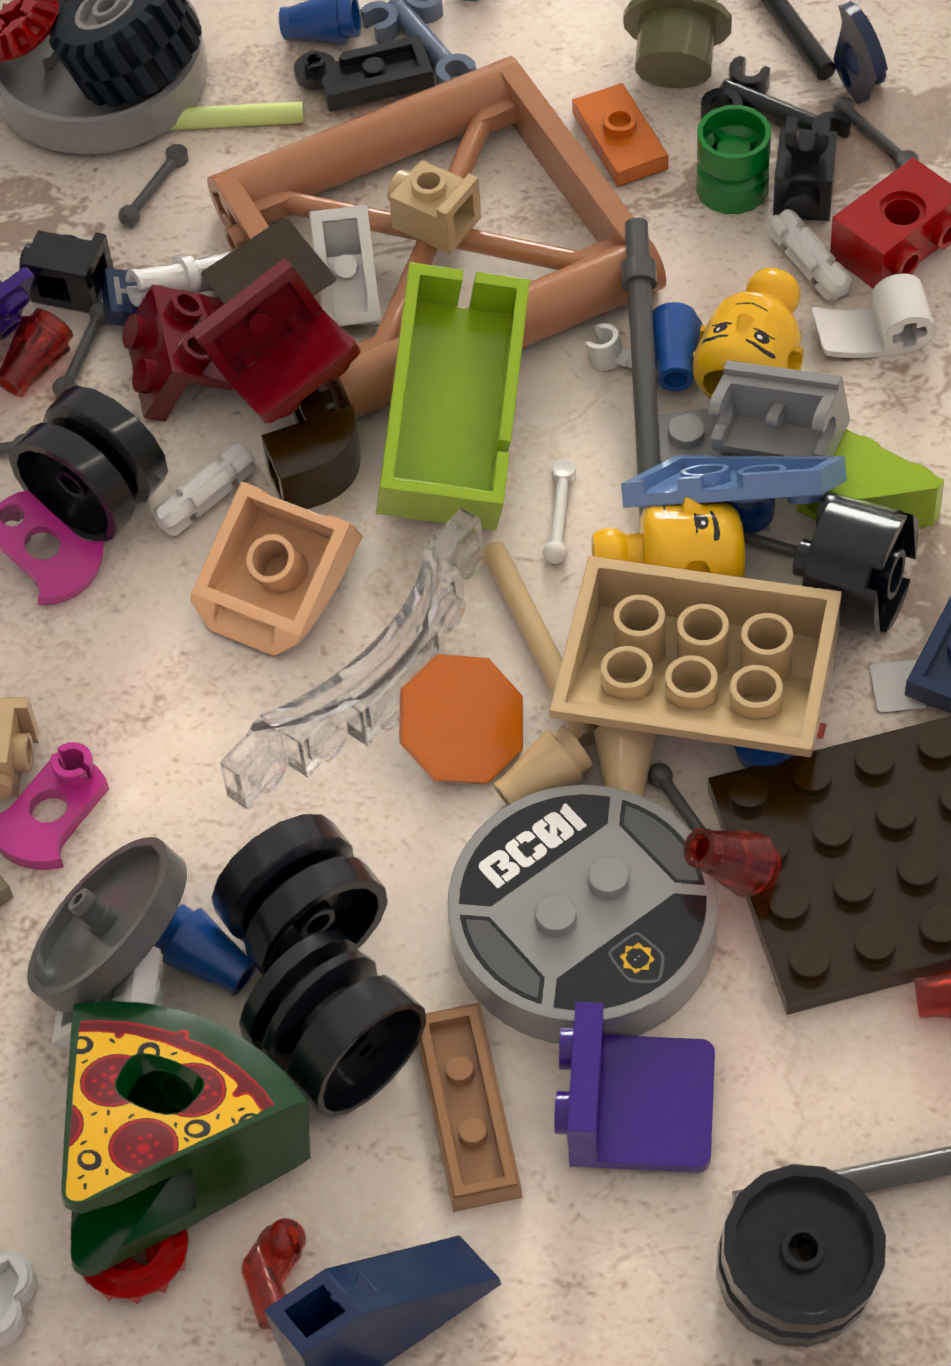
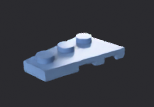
(735, 479)

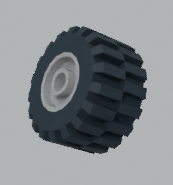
(124, 46)

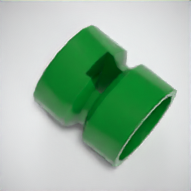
(733, 159)

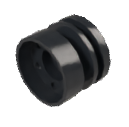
(332, 1022)

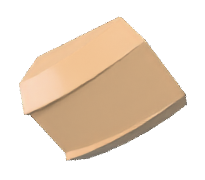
(272, 570)

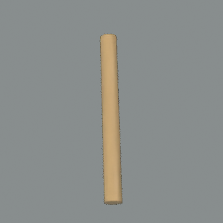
(531, 626)

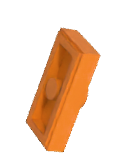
(620, 134)

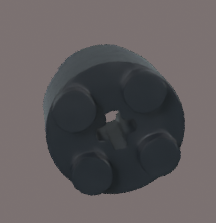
(862, 554)

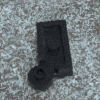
(366, 72)

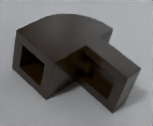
(316, 455)

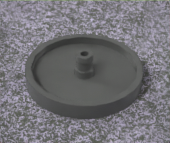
(107, 924)

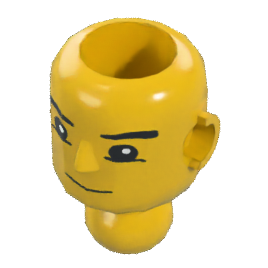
(751, 329)
(680, 536)

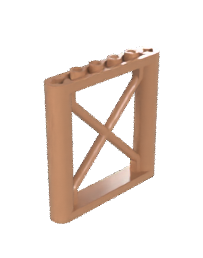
(470, 106)

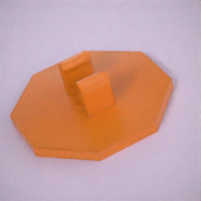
(461, 719)

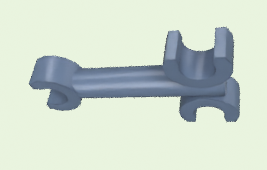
(413, 19)

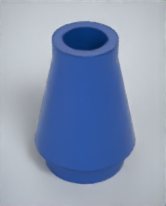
(321, 20)
(675, 341)
(204, 950)

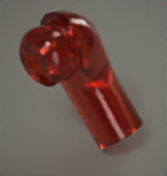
(270, 1264)

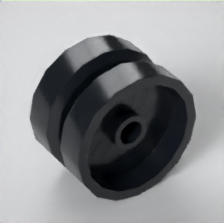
(89, 462)
(294, 884)
(833, 1231)

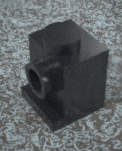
(66, 269)

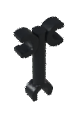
(751, 92)

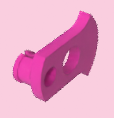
(61, 575)
(64, 777)

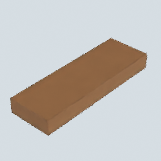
(468, 1109)

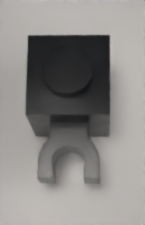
(805, 170)

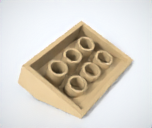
(699, 656)

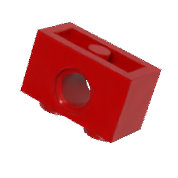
(894, 224)

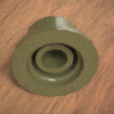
(676, 39)

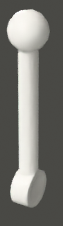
(563, 474)

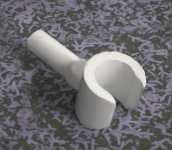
(608, 352)

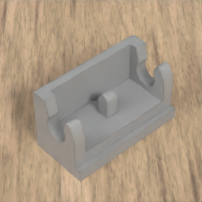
(778, 411)

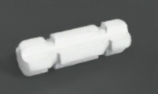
(810, 255)
(204, 489)

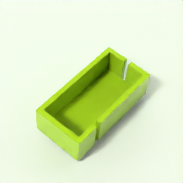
(453, 396)

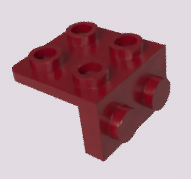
(275, 343)
(165, 351)

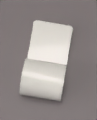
(892, 326)

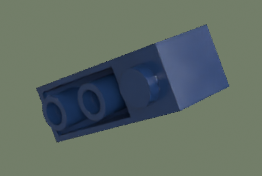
(378, 1304)

